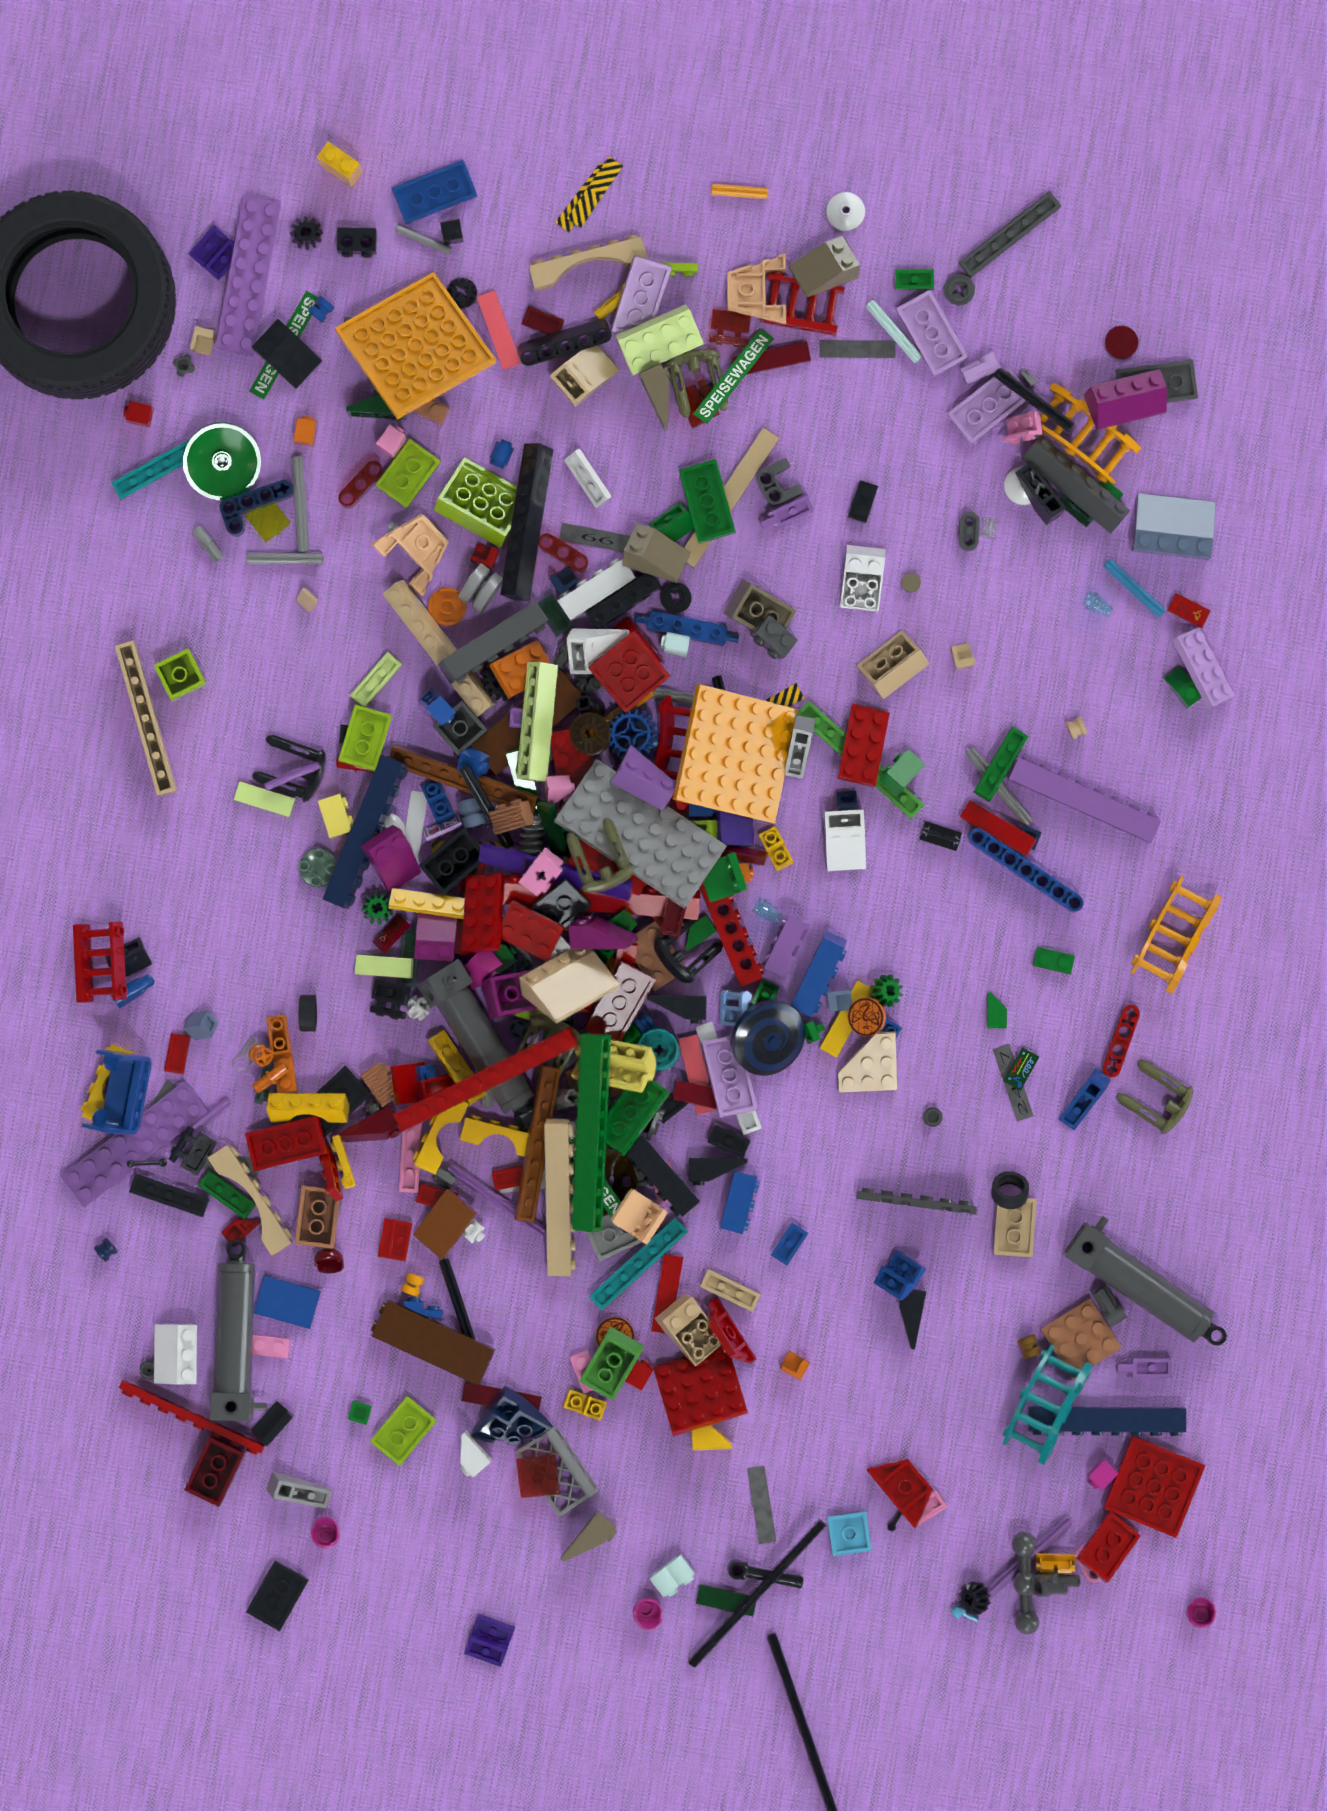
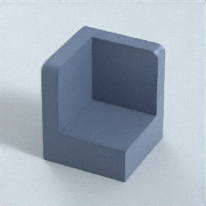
(839, 1000)
(201, 1025)

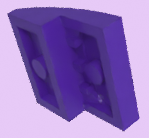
(213, 252)
(489, 1640)

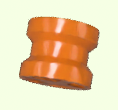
(265, 1056)

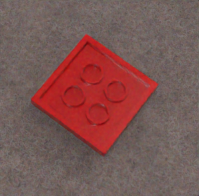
(629, 671)

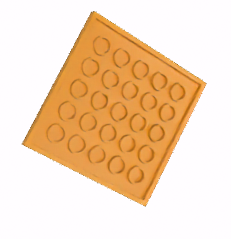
(415, 345)
(735, 754)

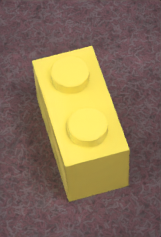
(336, 816)

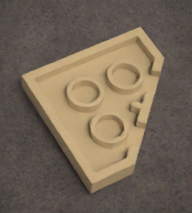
(871, 1066)

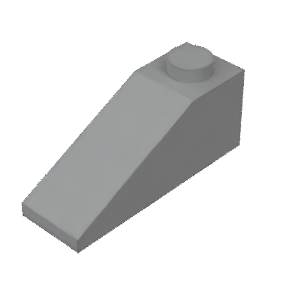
(799, 746)
(297, 1490)

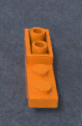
(282, 1052)

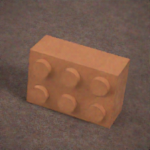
(647, 958)
(317, 1218)

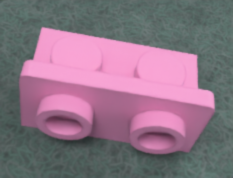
(1023, 427)

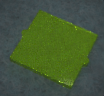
(268, 521)

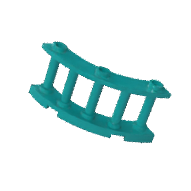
(1061, 1411)

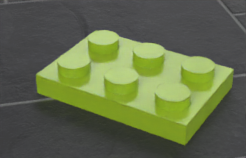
(408, 473)
(365, 738)
(403, 1430)

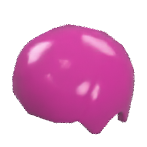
(325, 1533)
(1201, 1612)
(647, 1613)

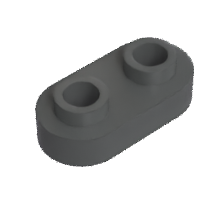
(969, 531)

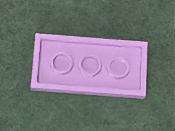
(641, 294)
(931, 333)
(985, 408)
(1203, 668)
(728, 1079)

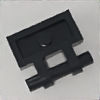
(392, 993)
(198, 1152)

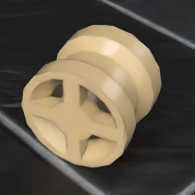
(1076, 728)

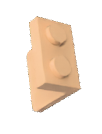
(639, 1216)

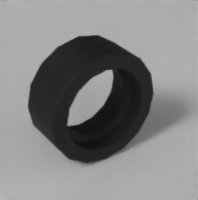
(307, 1013)
(1005, 1201)

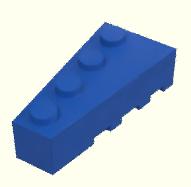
(818, 974)

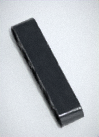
(573, 345)

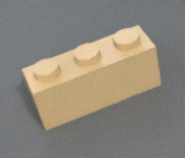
(892, 664)

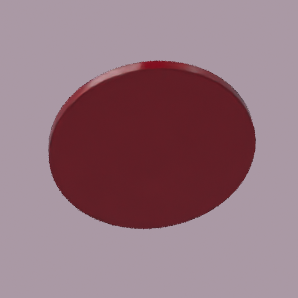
(1121, 342)

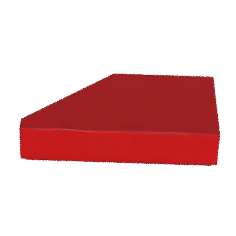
(239, 1229)

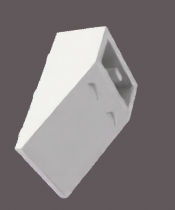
(862, 578)
(589, 645)
(845, 840)

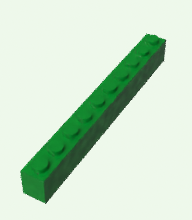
(591, 1132)

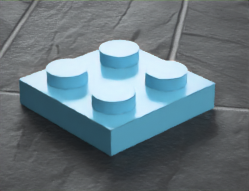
(849, 1533)

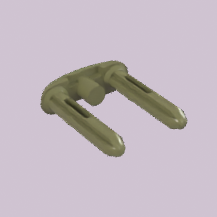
(693, 360)
(608, 879)
(540, 1022)
(1176, 1110)

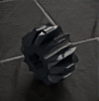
(309, 226)
(974, 1598)

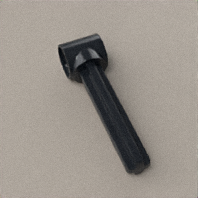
(759, 1574)

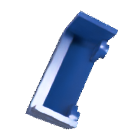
(124, 1093)

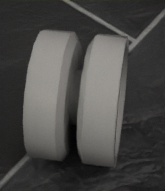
(478, 586)

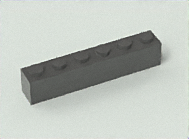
(1076, 484)
(493, 642)

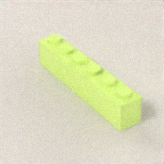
(537, 721)

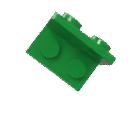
(725, 878)

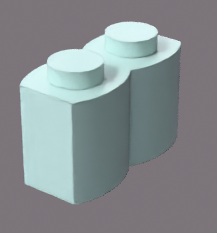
(675, 644)
(672, 1575)

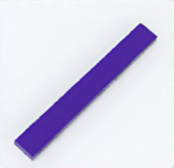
(521, 863)

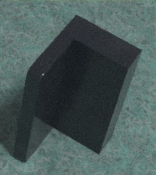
(135, 957)
(272, 1423)

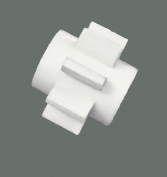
(418, 1008)
(474, 1231)

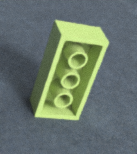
(659, 339)

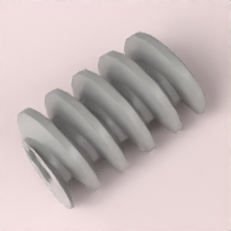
(532, 837)

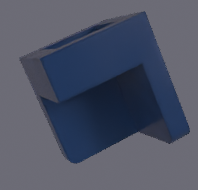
(564, 580)

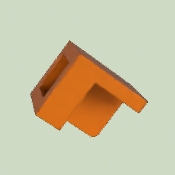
(794, 1365)

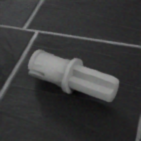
(207, 544)

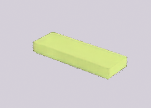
(376, 680)
(264, 799)
(384, 966)

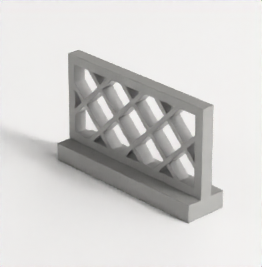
(573, 1466)

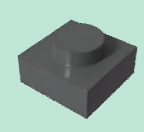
(444, 1178)

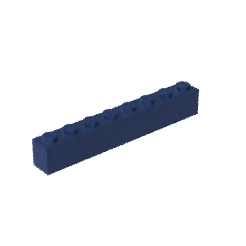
(367, 824)
(1115, 1420)

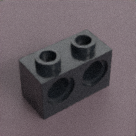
(357, 235)

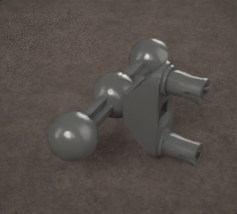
(1040, 1584)

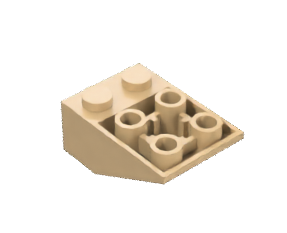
(583, 374)
(688, 1329)

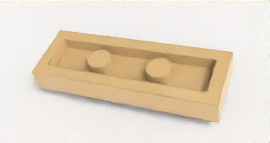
(730, 1290)

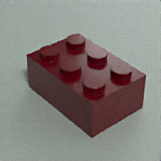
(215, 1471)

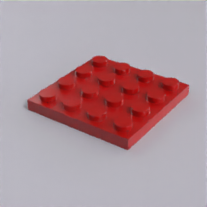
(700, 1393)
(1154, 1486)

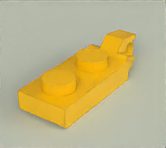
(343, 1163)

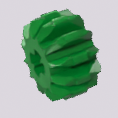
(379, 915)
(892, 990)

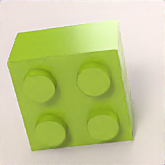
(180, 674)

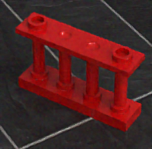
(808, 322)
(83, 962)

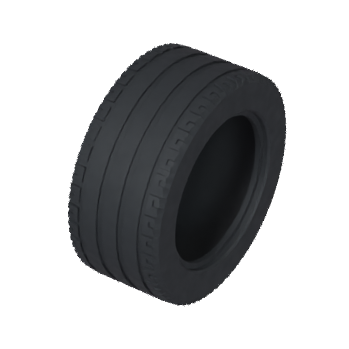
(152, 309)

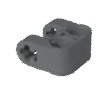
(773, 486)

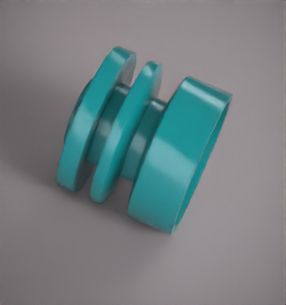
(659, 1037)

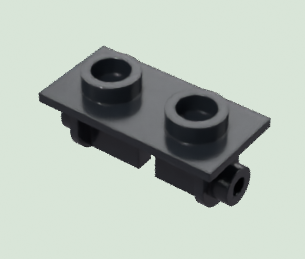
(940, 836)

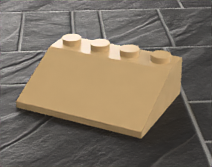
(568, 983)

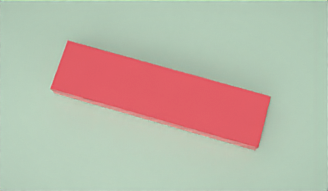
(498, 330)
(694, 1065)

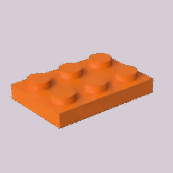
(513, 668)

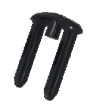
(314, 777)
(672, 961)

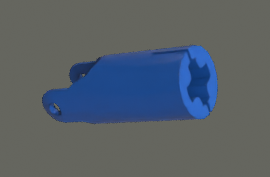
(135, 989)

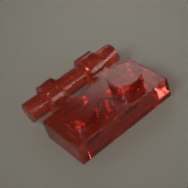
(730, 322)
(694, 397)

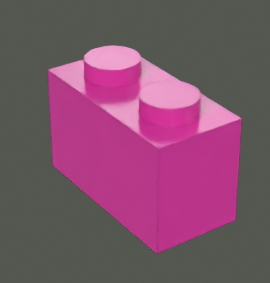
(481, 967)

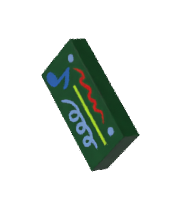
(1021, 1069)

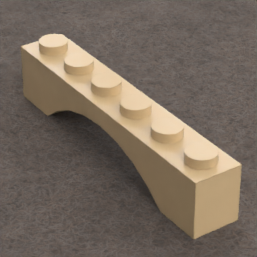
(548, 273)
(228, 1165)

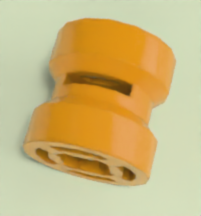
(414, 1280)

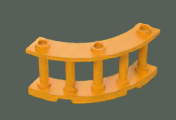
(1126, 442)
(1189, 943)

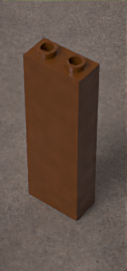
(504, 738)
(432, 1342)

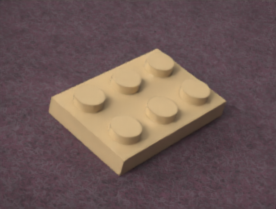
(1015, 1230)

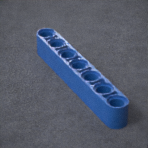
(1032, 877)

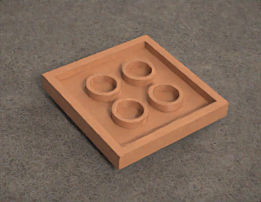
(1081, 1336)

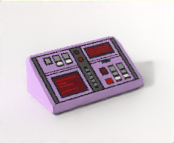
(438, 830)

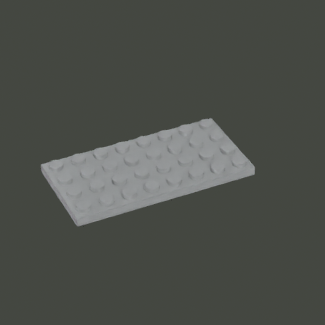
(659, 844)

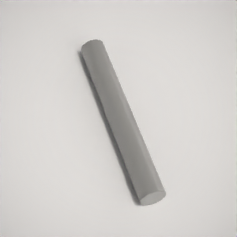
(424, 240)

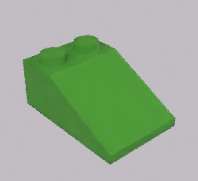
(611, 1363)

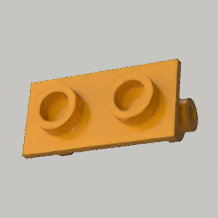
(1059, 1562)

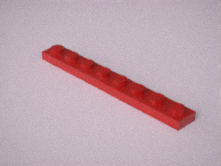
(184, 1414)

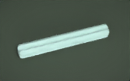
(893, 331)

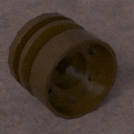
(595, 744)

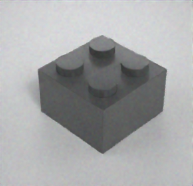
(462, 730)

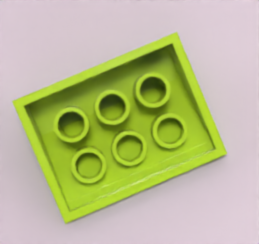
(478, 502)

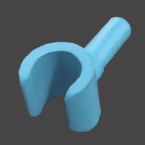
(958, 1612)

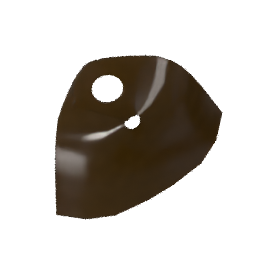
(618, 1166)

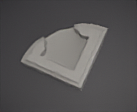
(1029, 379)

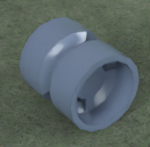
(472, 814)

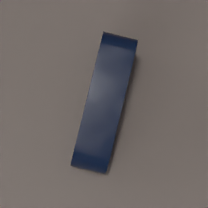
(258, 503)

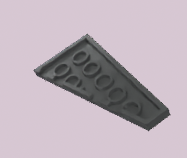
(923, 1202)

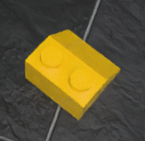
(709, 1439)

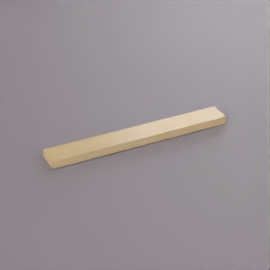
(737, 484)

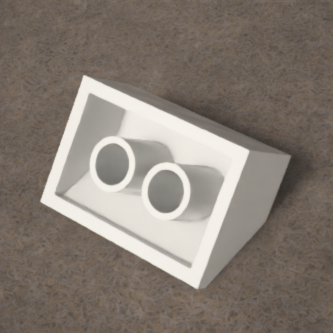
(175, 1353)

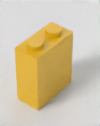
(339, 164)

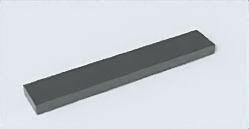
(1009, 234)

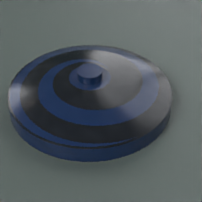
(768, 1037)

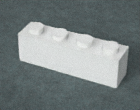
(596, 590)

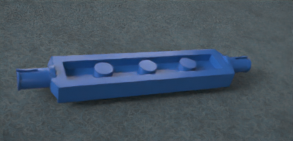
(695, 629)

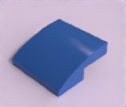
(899, 1275)

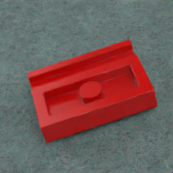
(395, 1239)

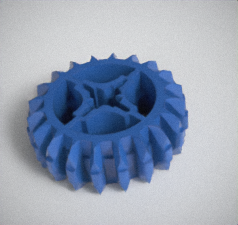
(630, 724)

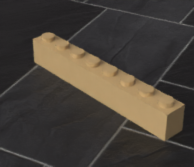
(436, 644)
(146, 718)
(558, 1197)

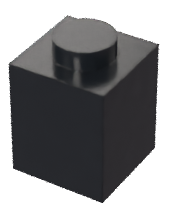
(452, 232)

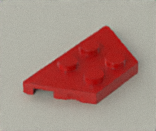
(727, 1333)
(904, 1488)

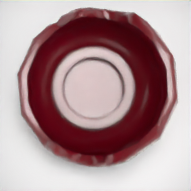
(329, 1261)

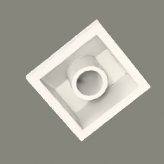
(473, 1456)

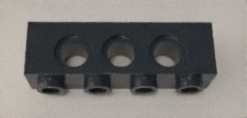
(623, 601)

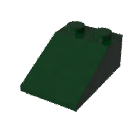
(372, 408)

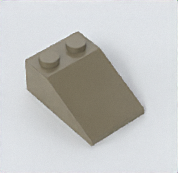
(825, 267)
(657, 388)
(654, 554)
(752, 605)
(592, 1535)

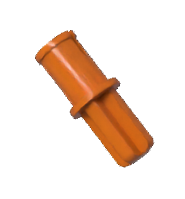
(270, 1077)

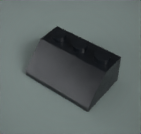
(452, 861)

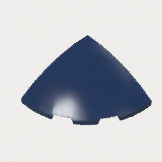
(510, 1420)

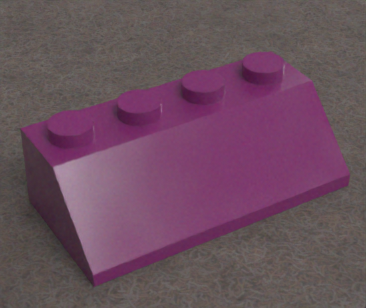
(1127, 399)

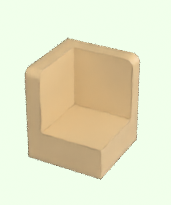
(202, 341)
(962, 656)

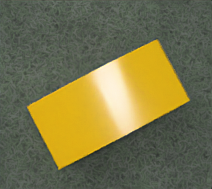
(776, 848)
(584, 1404)

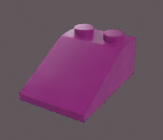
(392, 858)
(598, 933)
(435, 937)
(505, 996)

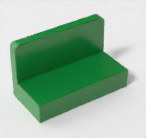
(674, 522)

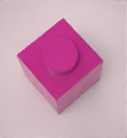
(1101, 1475)

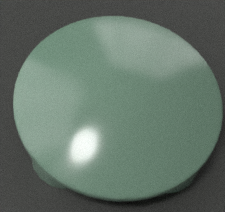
(317, 867)

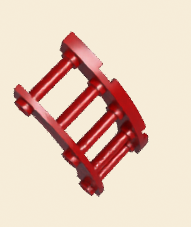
(667, 732)

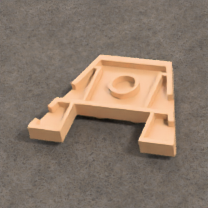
(748, 290)
(421, 542)

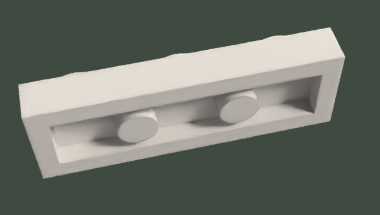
(587, 478)

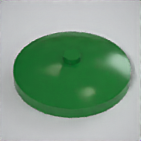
(221, 460)

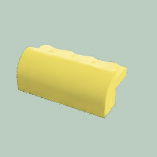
(629, 1066)

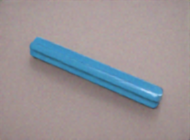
(1134, 588)

